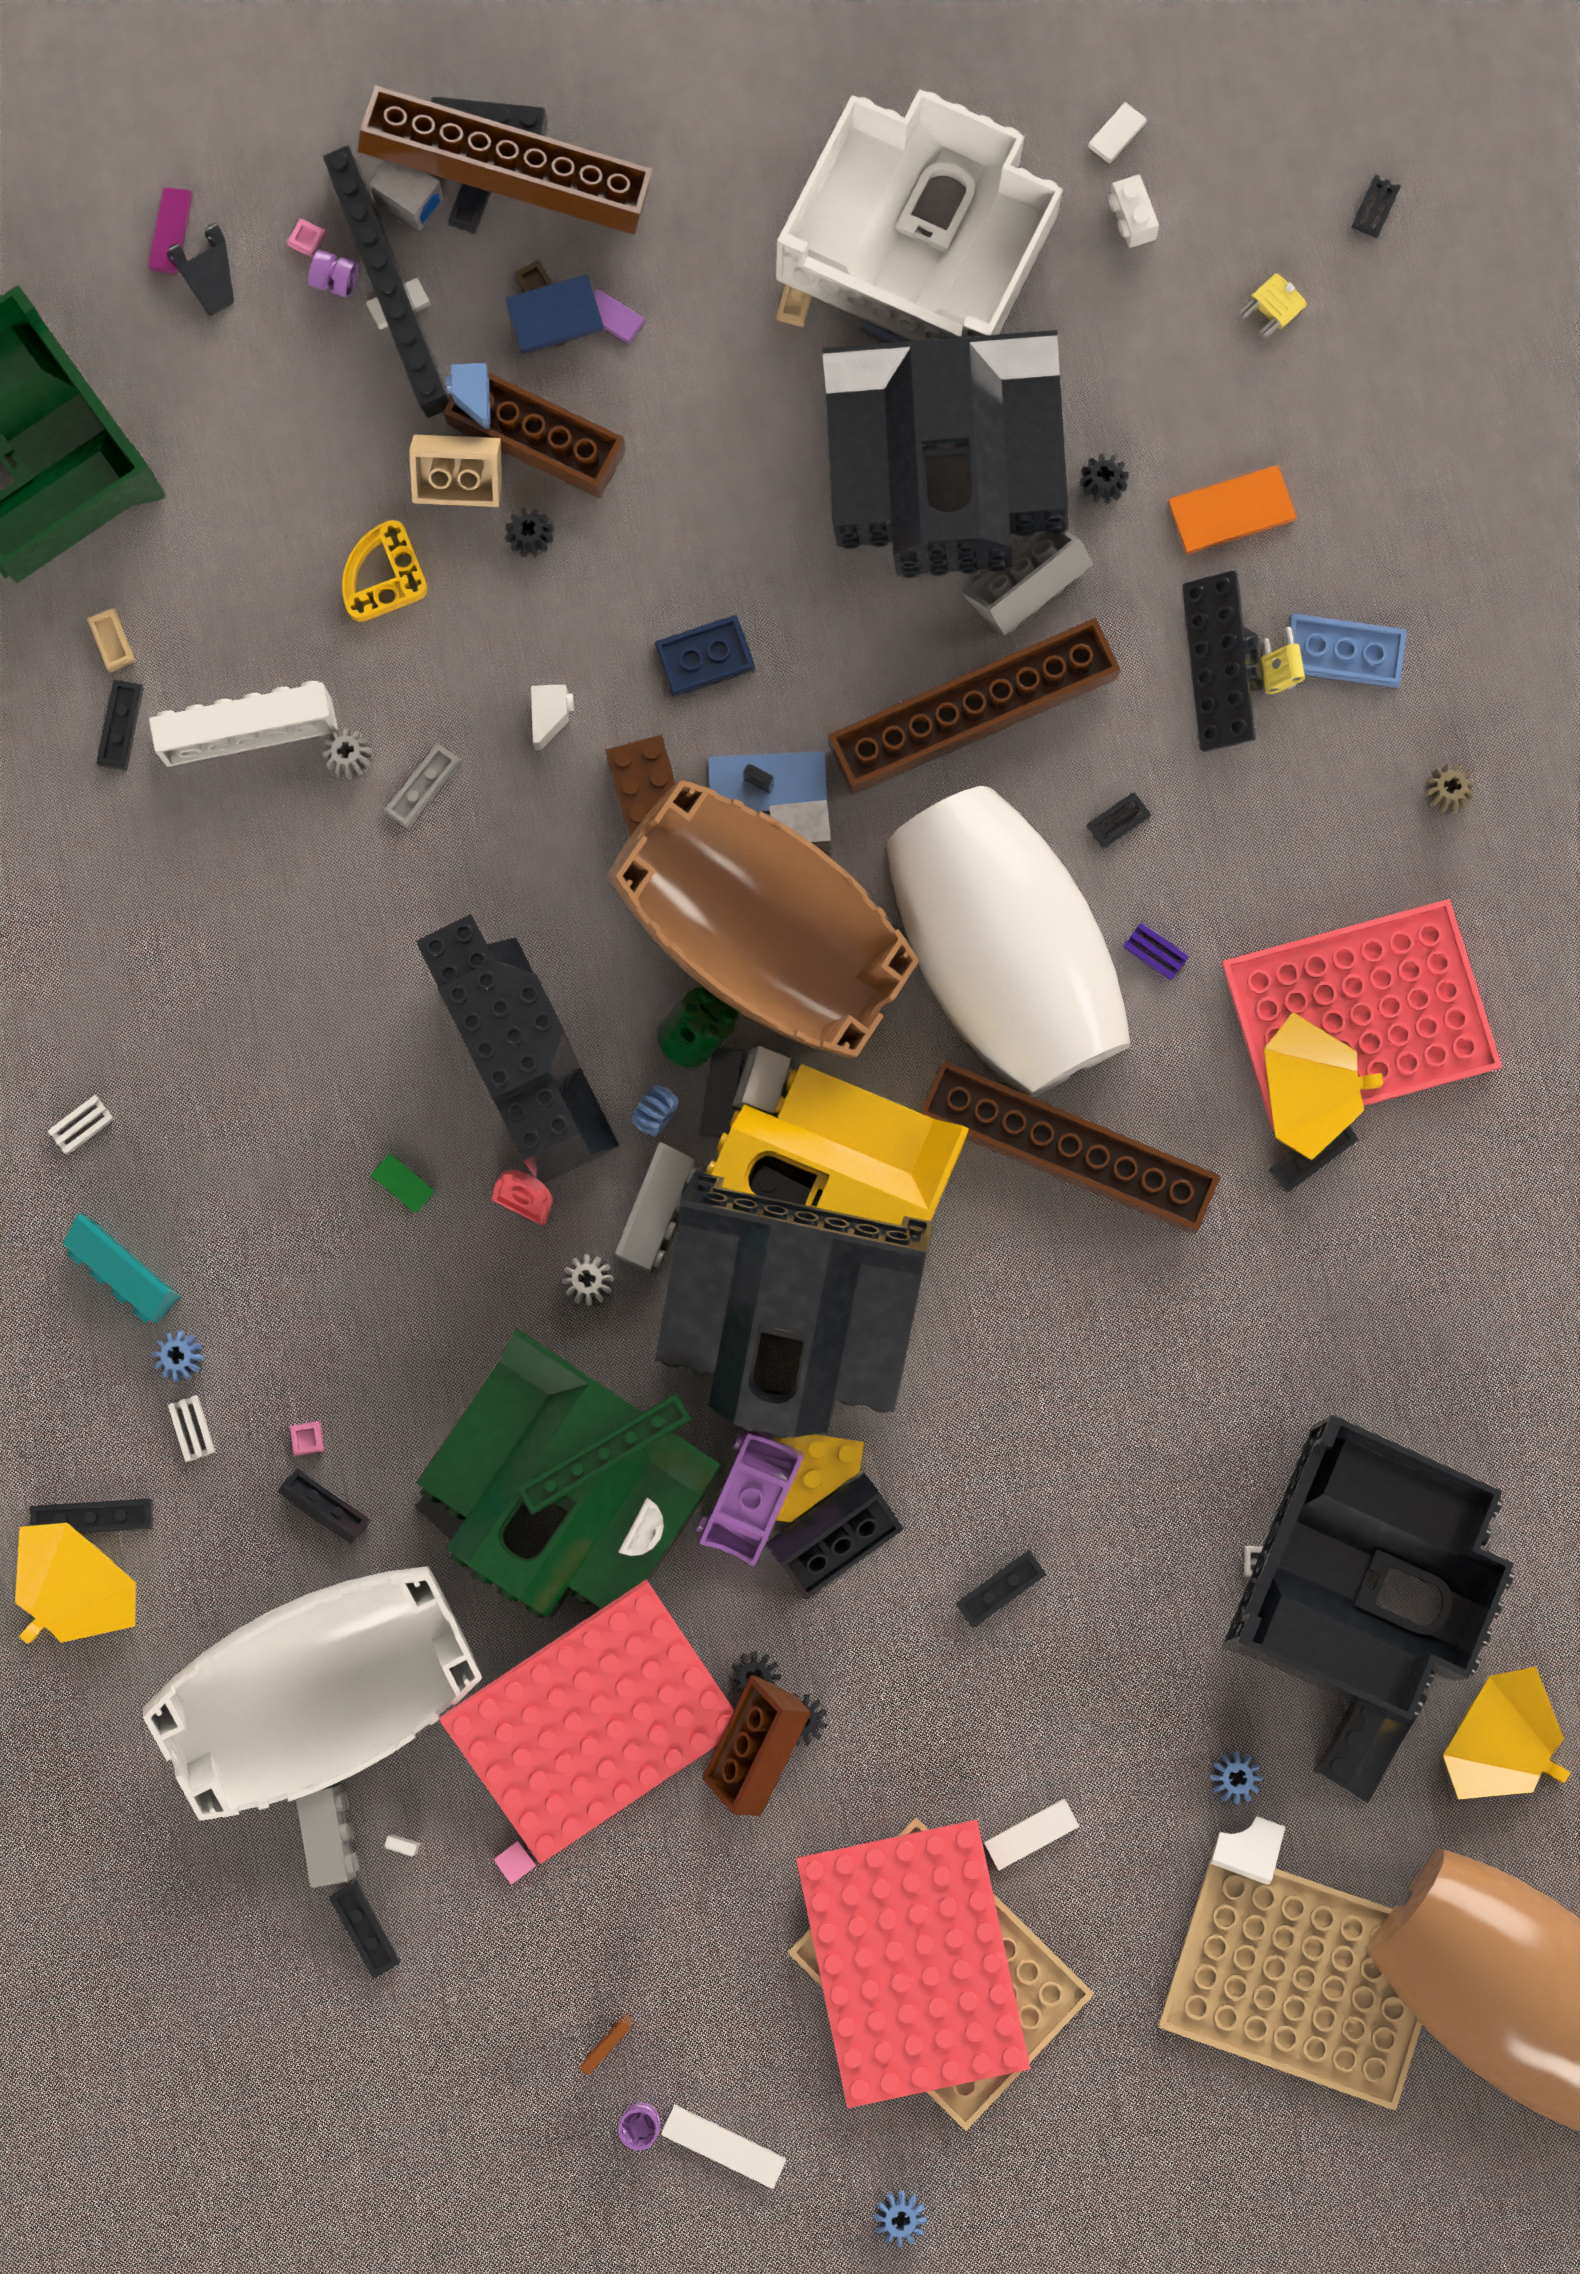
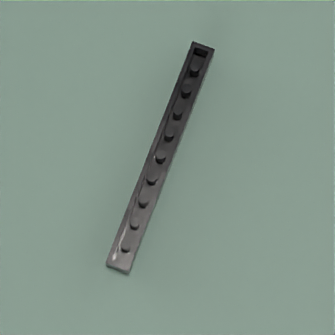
(387, 281)

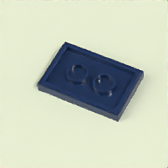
(554, 314)
(705, 655)

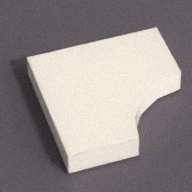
(1251, 1851)

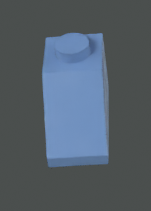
(471, 390)

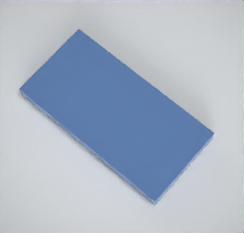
(1350, 650)
(796, 778)

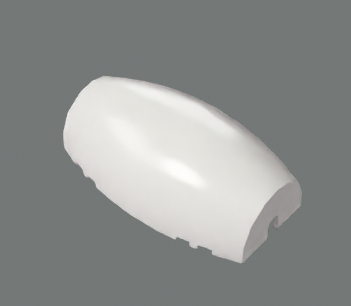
(1006, 941)
(312, 1692)

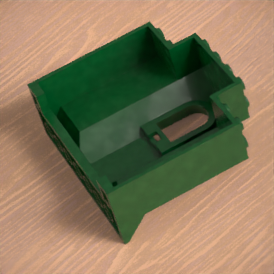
(68, 448)
(521, 1424)

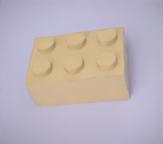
(456, 470)

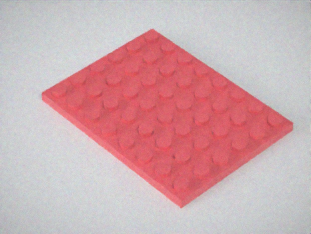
(1382, 987)
(591, 1721)
(912, 1963)

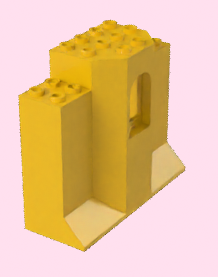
(864, 1149)

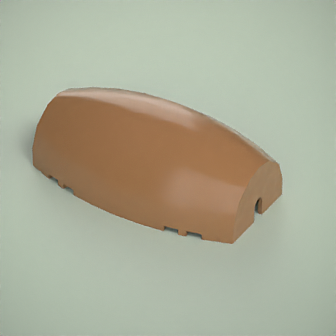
(762, 919)
(1491, 1978)

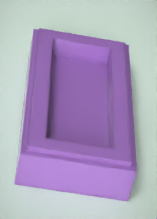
(617, 317)

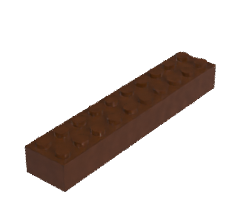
(504, 160)
(973, 706)
(1072, 1148)

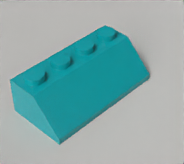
(120, 1269)

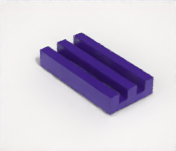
(1161, 942)

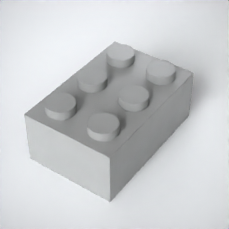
(327, 1837)

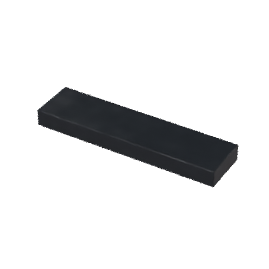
(97, 1516)

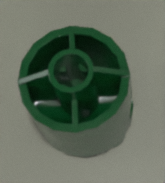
(696, 1028)

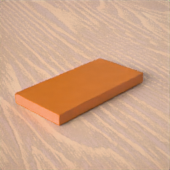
(1232, 509)

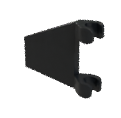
(208, 272)

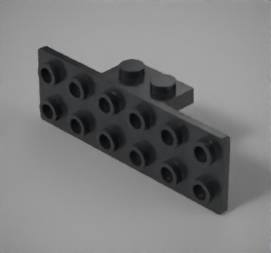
(1222, 661)

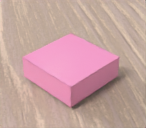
(306, 238)
(307, 1438)
(515, 1862)

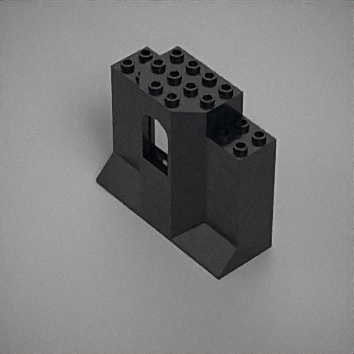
(986, 396)
(518, 1048)
(796, 1274)
(1356, 1512)

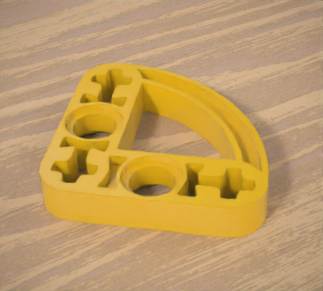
(397, 585)

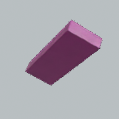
(170, 227)

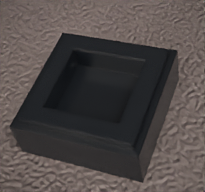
(758, 777)

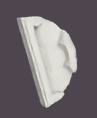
(645, 1530)

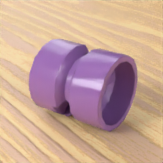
(334, 274)
(639, 2126)

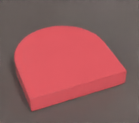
(523, 1195)

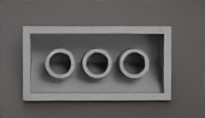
(1038, 572)
(655, 1209)

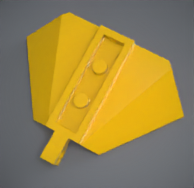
(1312, 1086)
(70, 1585)
(1505, 1738)

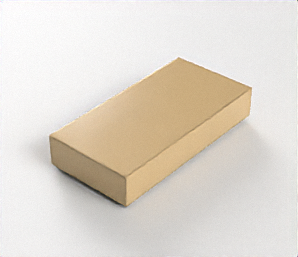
(111, 640)

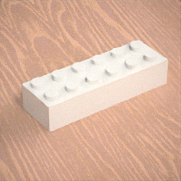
(243, 723)

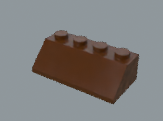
(755, 1747)

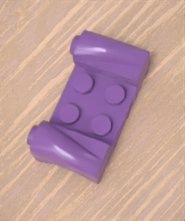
(750, 1496)

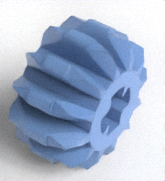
(655, 1110)
(172, 1366)
(1237, 1788)
(909, 2225)

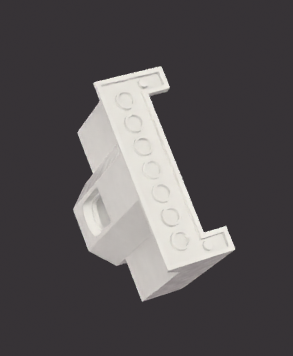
(857, 234)

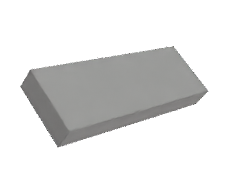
(422, 786)

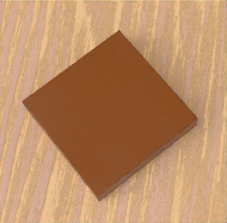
(606, 2044)

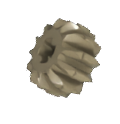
(1438, 788)

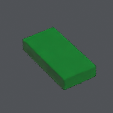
(403, 1183)

